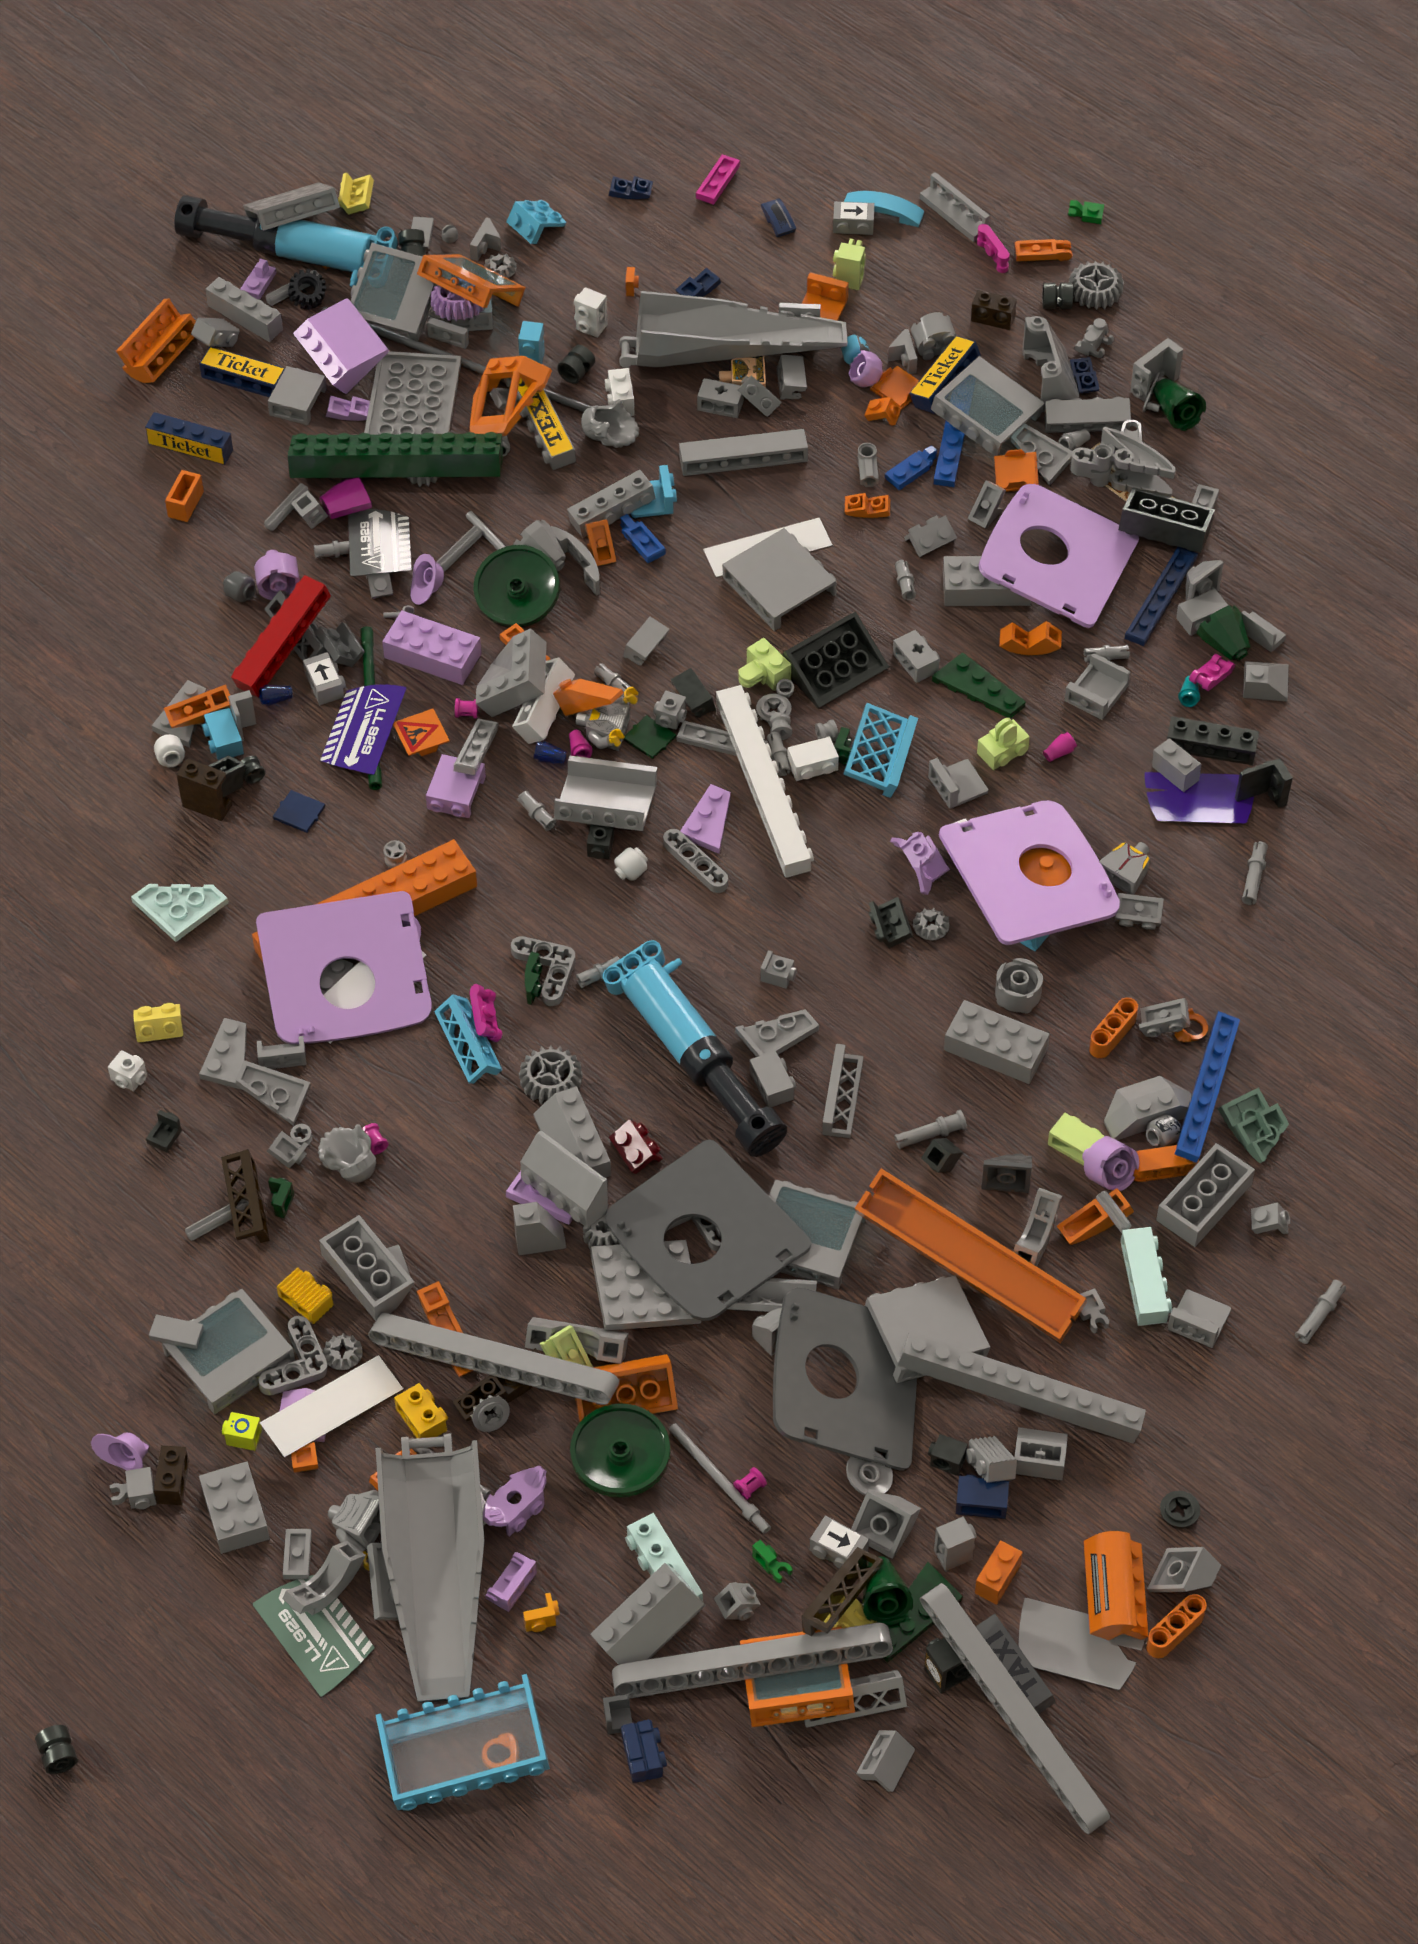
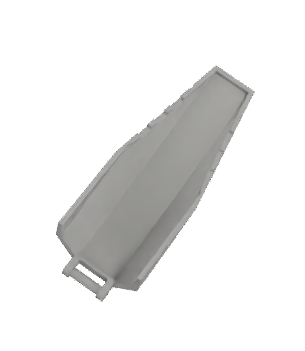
(704, 329)
(434, 1559)

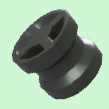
(254, 771)

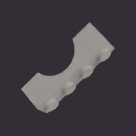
(601, 1344)

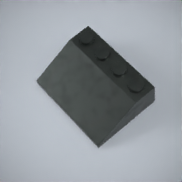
(835, 660)

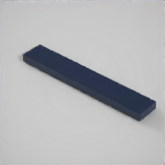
(1161, 596)

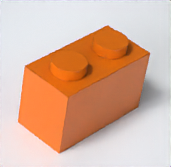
(184, 495)
(998, 1572)

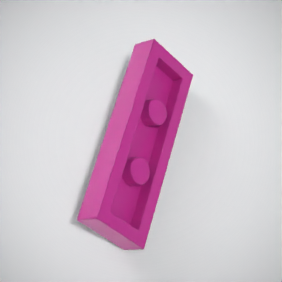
(718, 179)

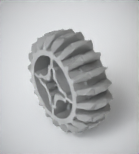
(1096, 285)
(552, 1066)

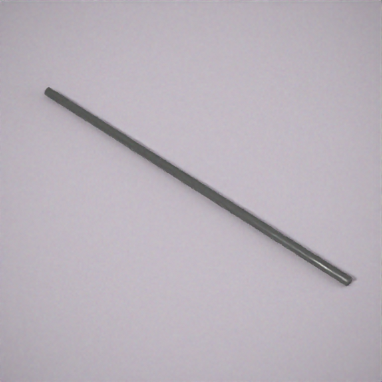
(466, 363)

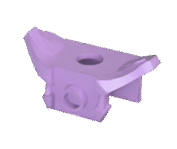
(924, 859)
(530, 1486)

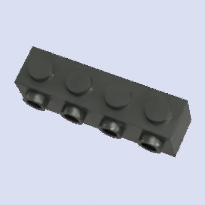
(1214, 740)

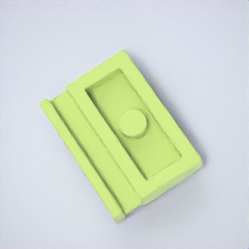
(566, 1346)

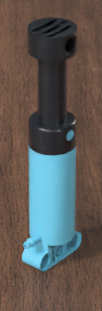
(294, 240)
(692, 1042)

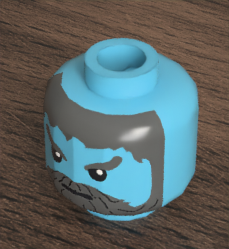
(854, 347)

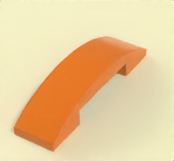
(439, 1313)

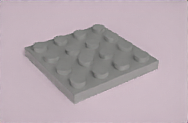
(629, 1295)

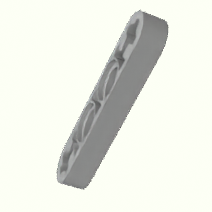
(697, 859)

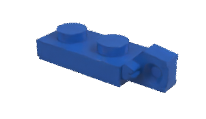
(911, 468)
(642, 539)

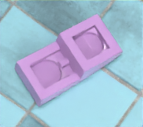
(348, 410)

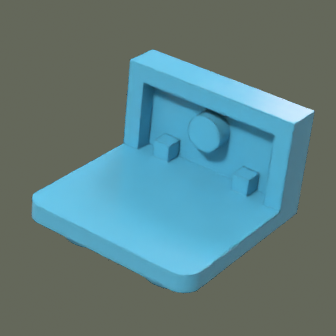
(531, 217)
(664, 496)

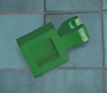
(1089, 212)
(767, 1559)

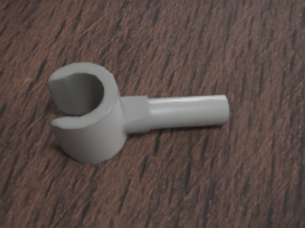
(408, 608)

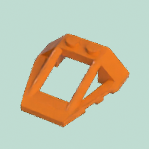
(533, 375)

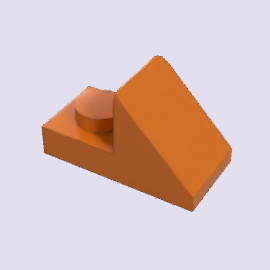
(600, 542)

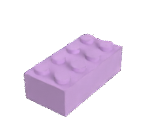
(432, 647)

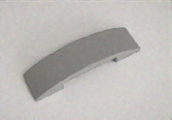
(582, 556)

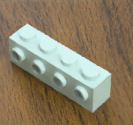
(1145, 1276)
(656, 1548)

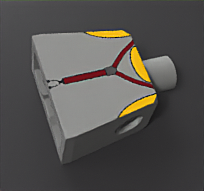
(1127, 866)

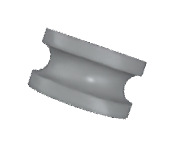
(304, 1129)

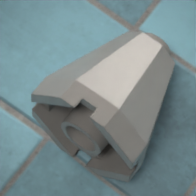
(542, 537)

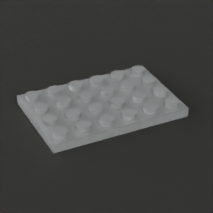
(413, 394)

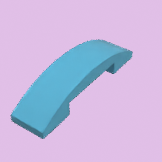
(889, 204)

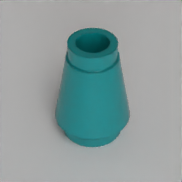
(1189, 693)

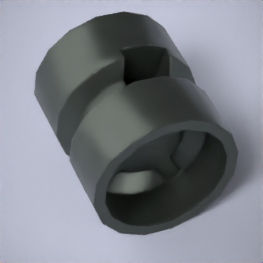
(412, 241)
(1057, 295)
(576, 364)
(56, 1748)

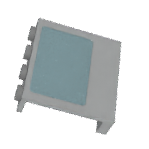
(391, 290)
(986, 405)
(829, 1225)
(232, 1350)

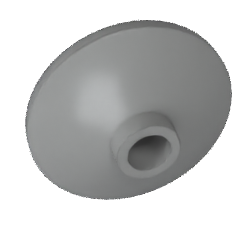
(878, 1479)

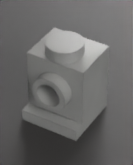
(309, 509)
(777, 970)

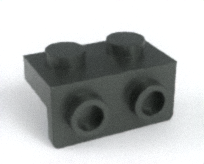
(890, 922)

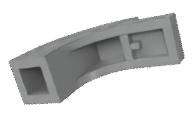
(1039, 1226)
(328, 1582)

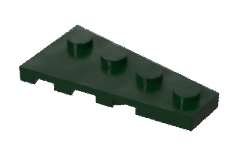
(979, 685)
(917, 1620)

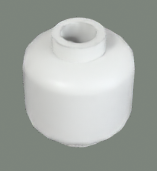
(169, 750)
(630, 864)

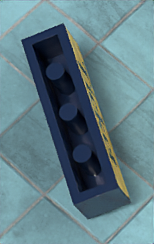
(948, 365)
(240, 371)
(189, 438)

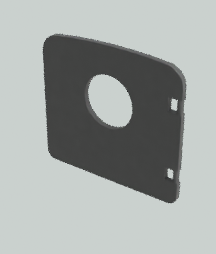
(714, 1188)
(877, 1412)

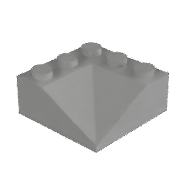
(514, 675)

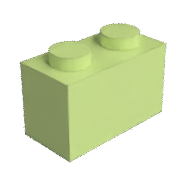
(1072, 1137)

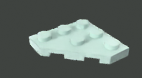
(179, 907)

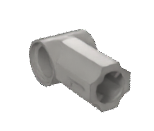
(868, 464)

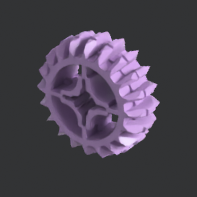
(451, 305)

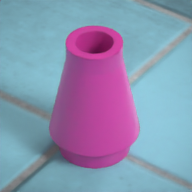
(579, 745)
(1060, 746)

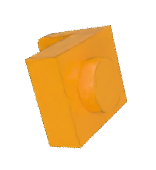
(541, 1618)

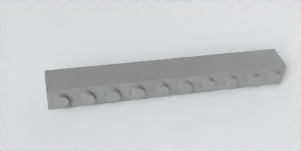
(1021, 1387)

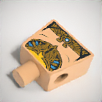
(744, 367)

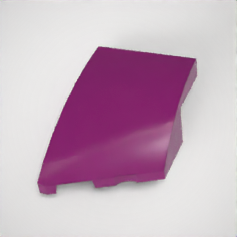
(345, 498)

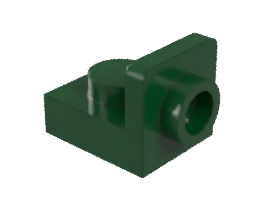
(843, 745)
(282, 1195)

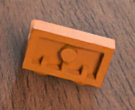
(829, 293)

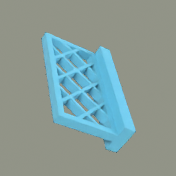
(899, 750)

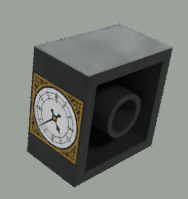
(944, 1665)

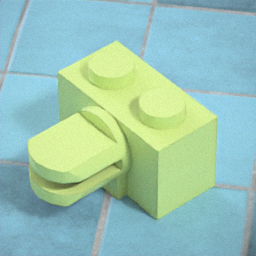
(850, 263)
(764, 666)
(1003, 743)

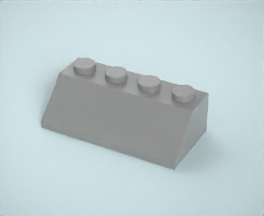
(570, 1125)
(565, 1180)
(366, 1267)
(648, 1617)

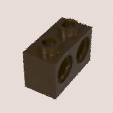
(993, 310)
(171, 1475)

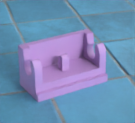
(512, 1582)

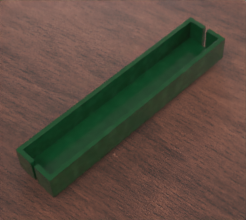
(395, 455)

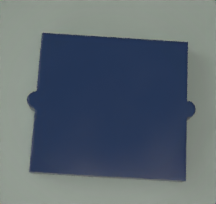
(299, 811)

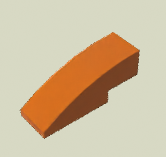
(1092, 1219)

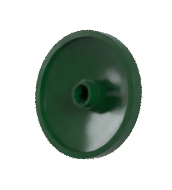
(516, 586)
(620, 1450)

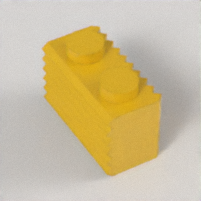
(305, 1295)

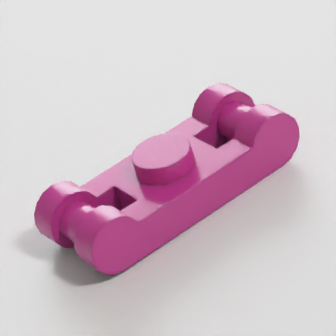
(993, 247)
(1212, 672)
(484, 1012)

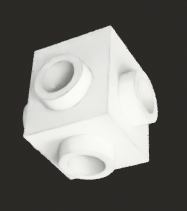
(127, 1070)

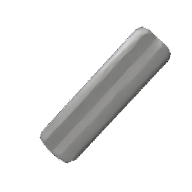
(1113, 1211)

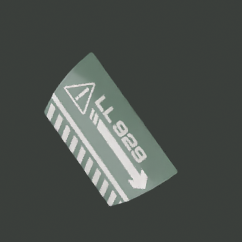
(321, 1644)

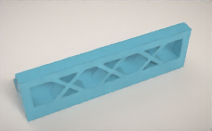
(479, 1046)

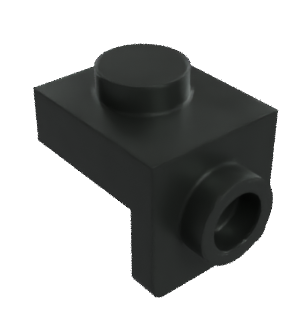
(165, 1131)

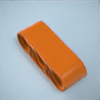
(1110, 1036)
(1161, 1164)
(1172, 1636)

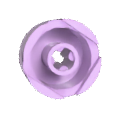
(275, 573)
(1110, 1163)

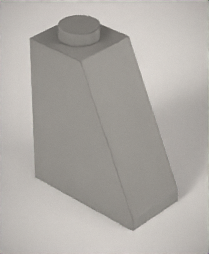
(536, 1229)

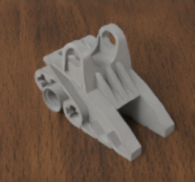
(1128, 457)

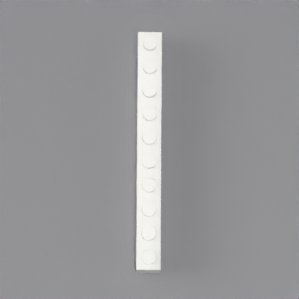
(764, 782)

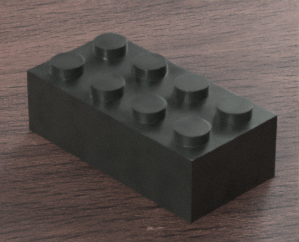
(1166, 519)

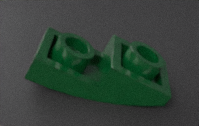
(532, 977)

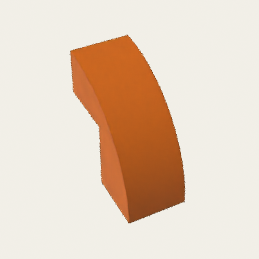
(1039, 641)

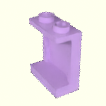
(451, 790)

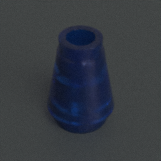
(274, 694)
(549, 753)

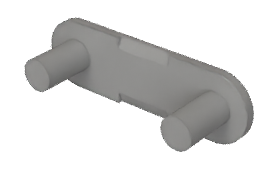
(1148, 405)

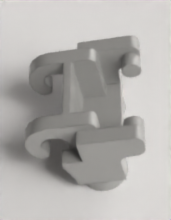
(1093, 338)

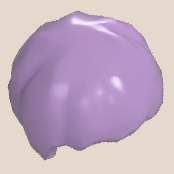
(865, 369)

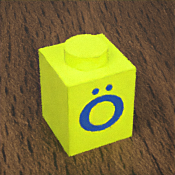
(242, 1431)

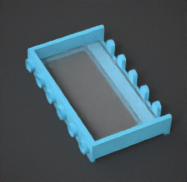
(463, 1745)

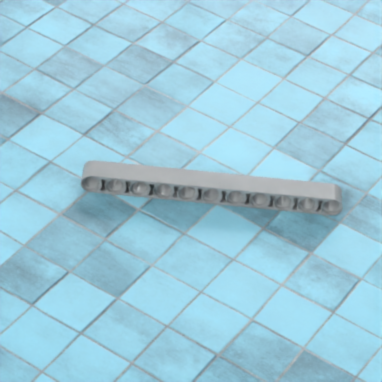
(494, 1358)
(752, 1660)
(1015, 1708)

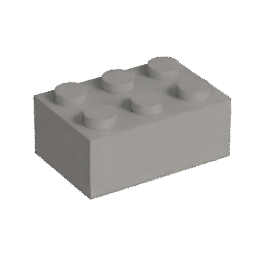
(234, 1507)

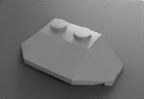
(1143, 1102)

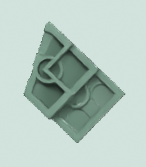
(1254, 1123)

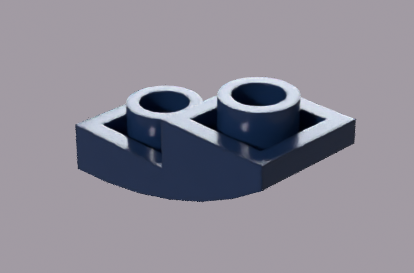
(626, 189)
(1084, 375)

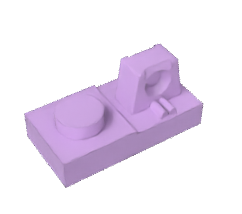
(259, 279)

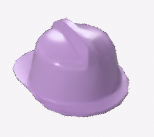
(426, 578)
(122, 1451)

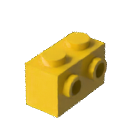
(420, 1413)

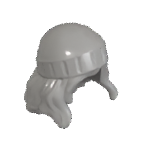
(610, 425)
(348, 1153)

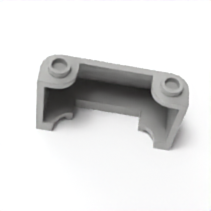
(1046, 348)

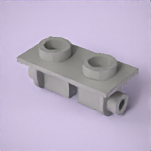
(758, 395)

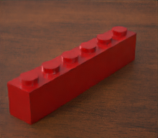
(281, 635)

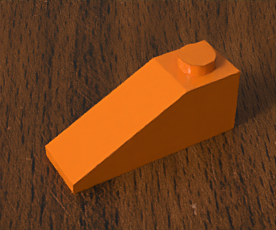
(584, 695)
(193, 709)

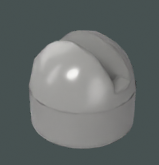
(449, 234)
(785, 685)

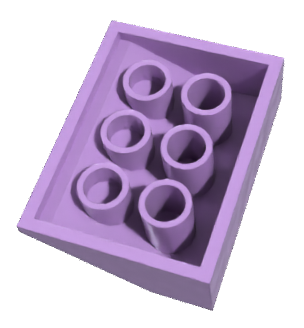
(341, 344)

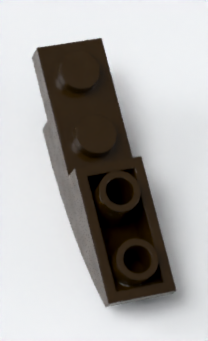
(491, 1386)

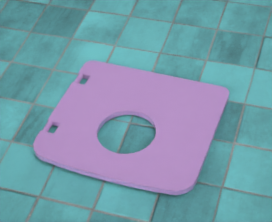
(1080, 582)
(1008, 899)
(306, 939)

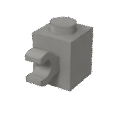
(138, 1489)

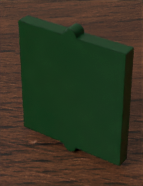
(649, 737)

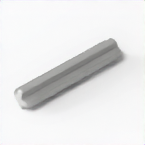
(282, 293)
(284, 508)
(460, 547)
(213, 1220)

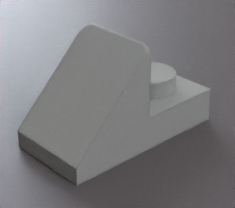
(485, 238)
(903, 349)
(987, 504)

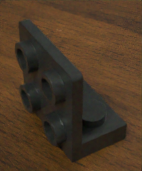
(1269, 778)

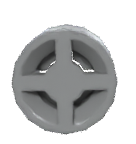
(781, 723)
(827, 730)
(392, 849)

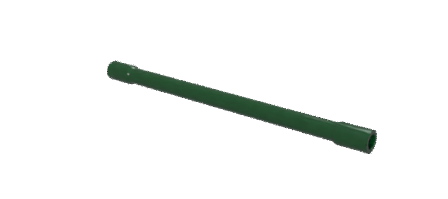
(367, 644)

